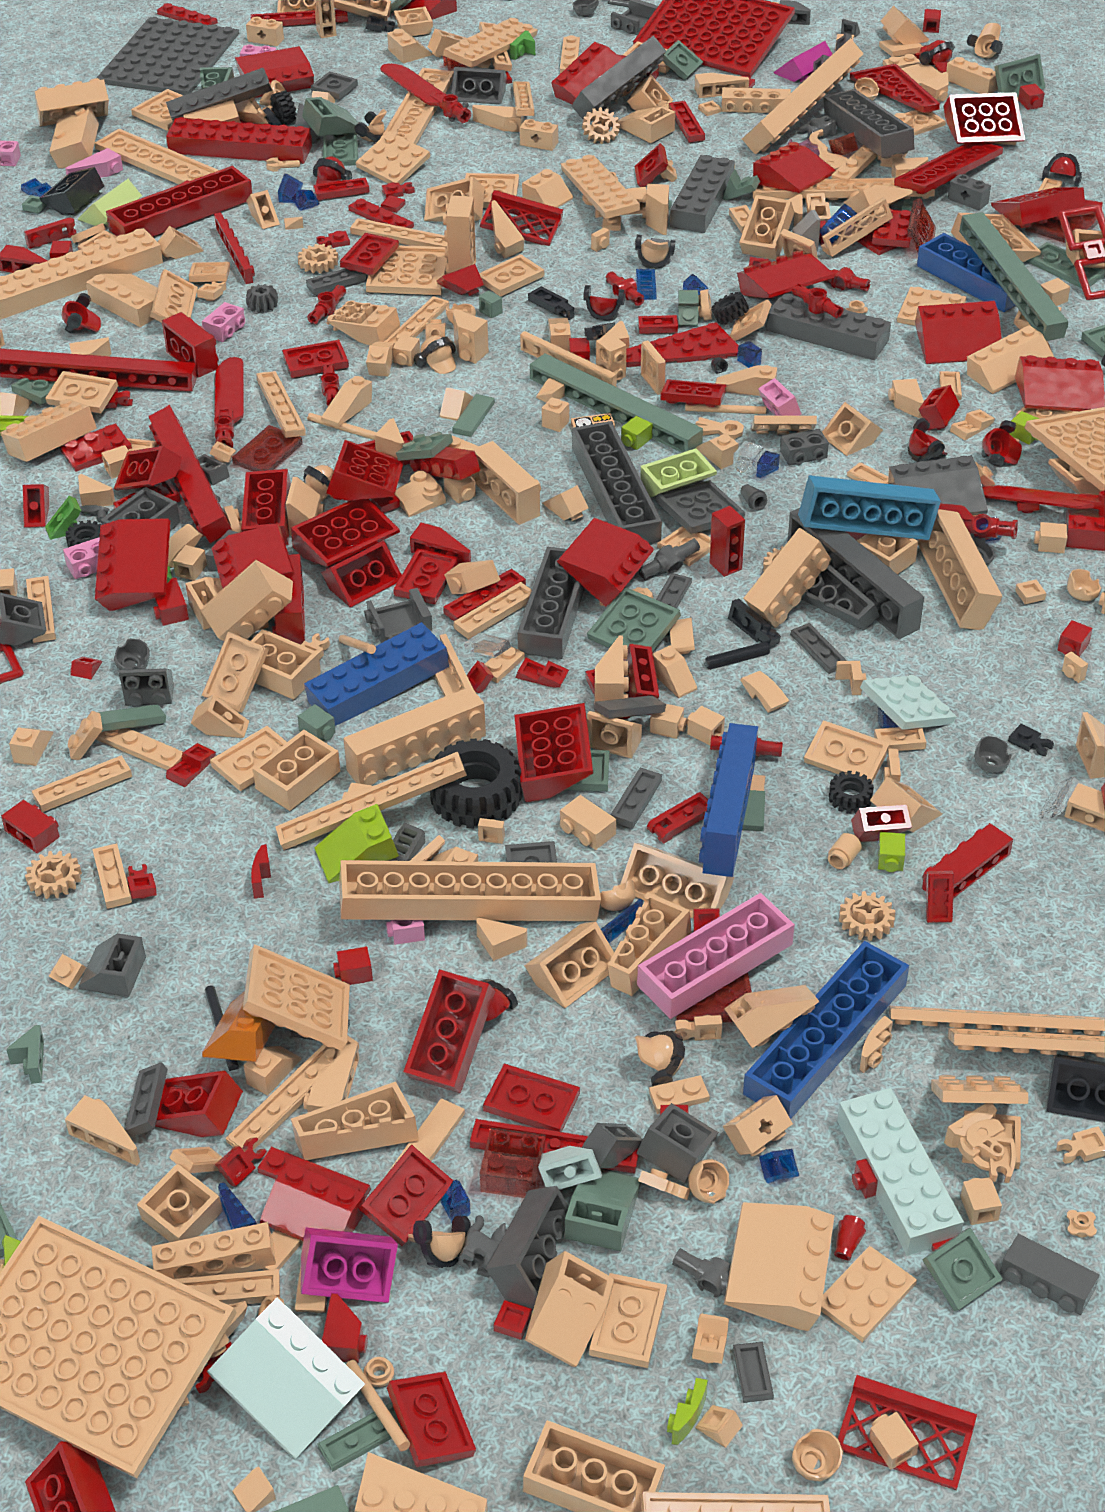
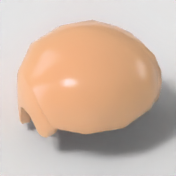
(867, 87)
(467, 308)
(1082, 586)
(619, 897)
(708, 1177)
(814, 1446)

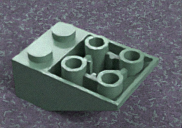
(327, 117)
(602, 1210)

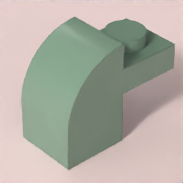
(687, 307)

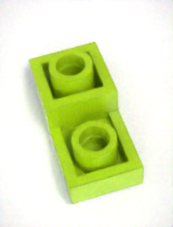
(688, 1413)

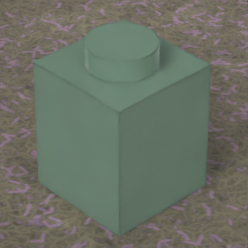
(317, 723)

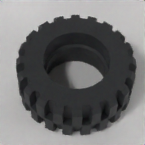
(493, 801)

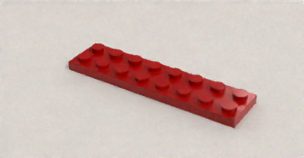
(947, 167)

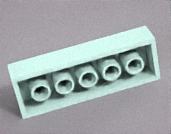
(906, 1177)

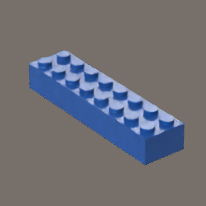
(728, 800)
(821, 1039)

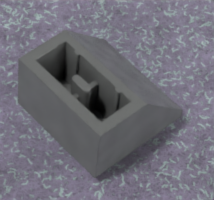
(147, 686)
(114, 965)

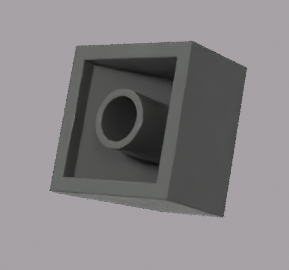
(20, 619)
(676, 1142)

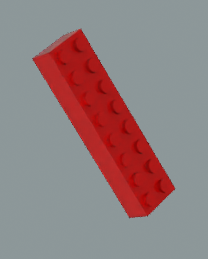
(239, 140)
(181, 203)

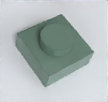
(33, 204)

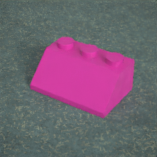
(802, 65)
(347, 1264)

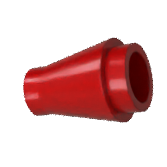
(849, 1235)

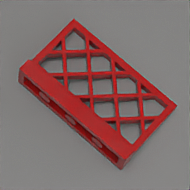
(526, 209)
(920, 1410)

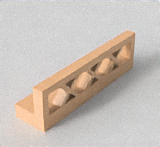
(859, 229)
(454, 677)

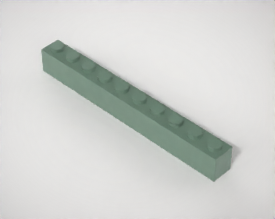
(1013, 276)
(622, 405)

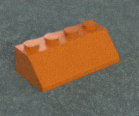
(238, 1034)

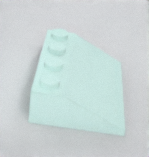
(285, 1378)

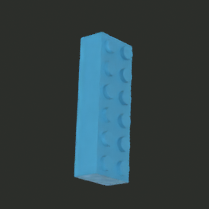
(869, 507)

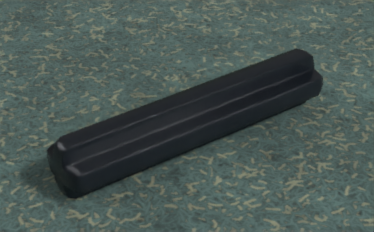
(737, 655)

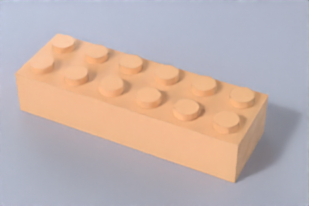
(960, 571)
(414, 736)

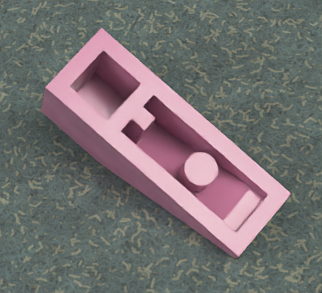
(106, 163)

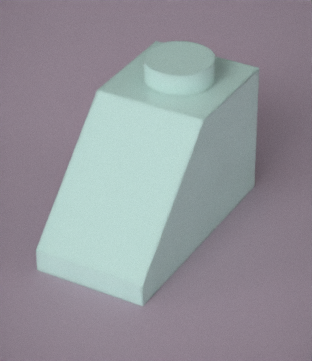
(569, 1167)

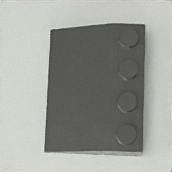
(952, 479)

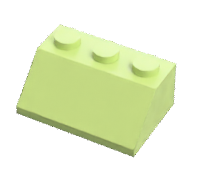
(120, 195)
(675, 472)

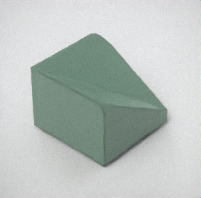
(490, 304)

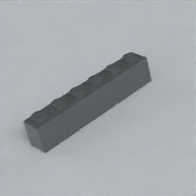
(235, 89)

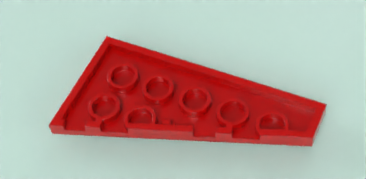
(899, 86)
(689, 346)

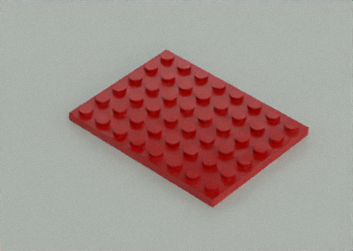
(720, 32)

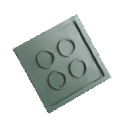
(636, 618)

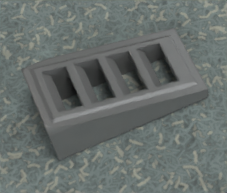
(213, 469)
(410, 836)

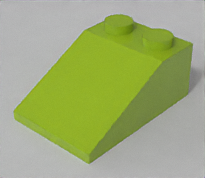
(359, 837)

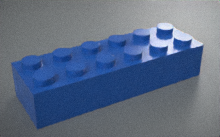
(962, 268)
(378, 676)

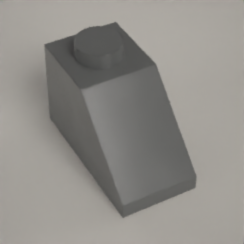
(802, 13)
(612, 1143)

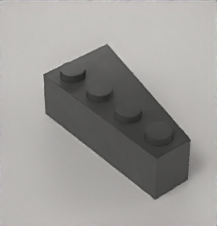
(841, 599)
(529, 1245)

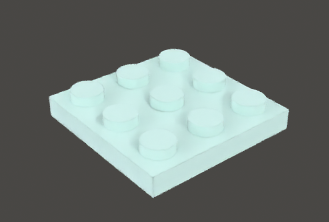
(908, 702)

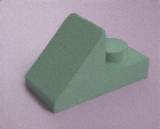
(738, 187)
(30, 1052)

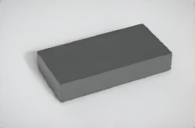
(753, 1372)

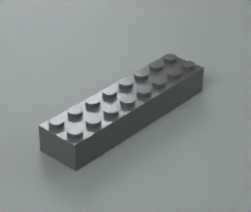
(870, 123)
(615, 480)
(895, 599)

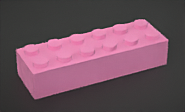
(715, 955)

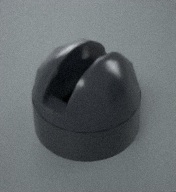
(721, 363)

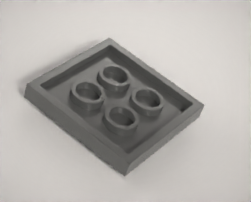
(694, 505)

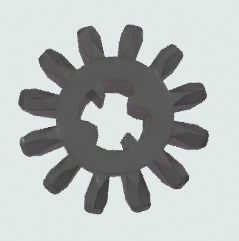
(261, 298)

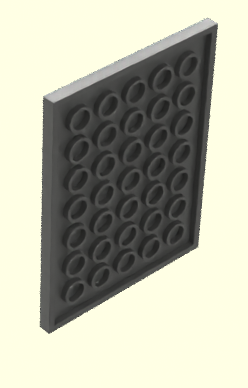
(168, 55)

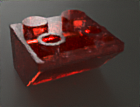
(511, 1162)

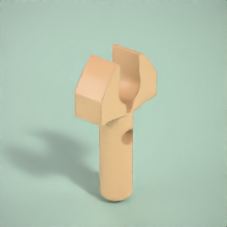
(274, 165)

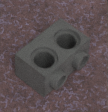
(804, 446)

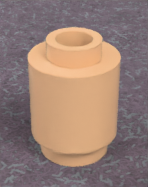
(844, 851)

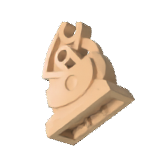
(984, 1142)

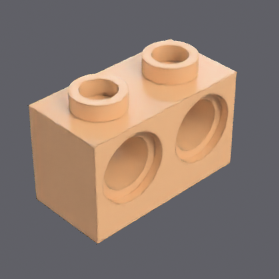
(611, 355)

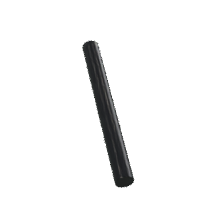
(217, 1015)

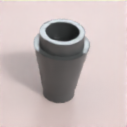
(754, 497)

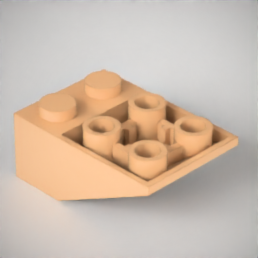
(649, 123)
(366, 321)
(200, 593)
(610, 673)
(767, 1011)
(568, 1307)

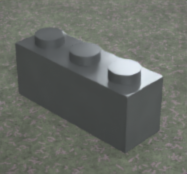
(1049, 1274)

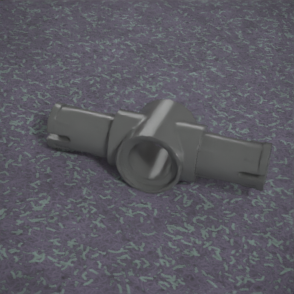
(669, 559)
(709, 1275)

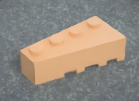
(654, 929)
(401, 1489)

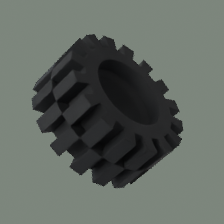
(283, 107)
(730, 308)
(83, 530)
(850, 782)

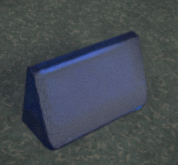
(287, 188)
(621, 922)

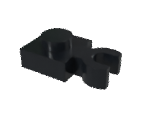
(378, 24)
(1029, 738)

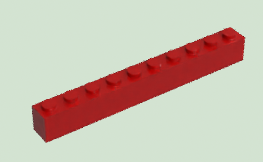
(127, 371)
(190, 479)

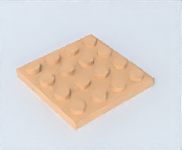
(410, 271)
(297, 997)

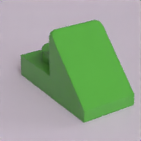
(521, 45)
(63, 518)

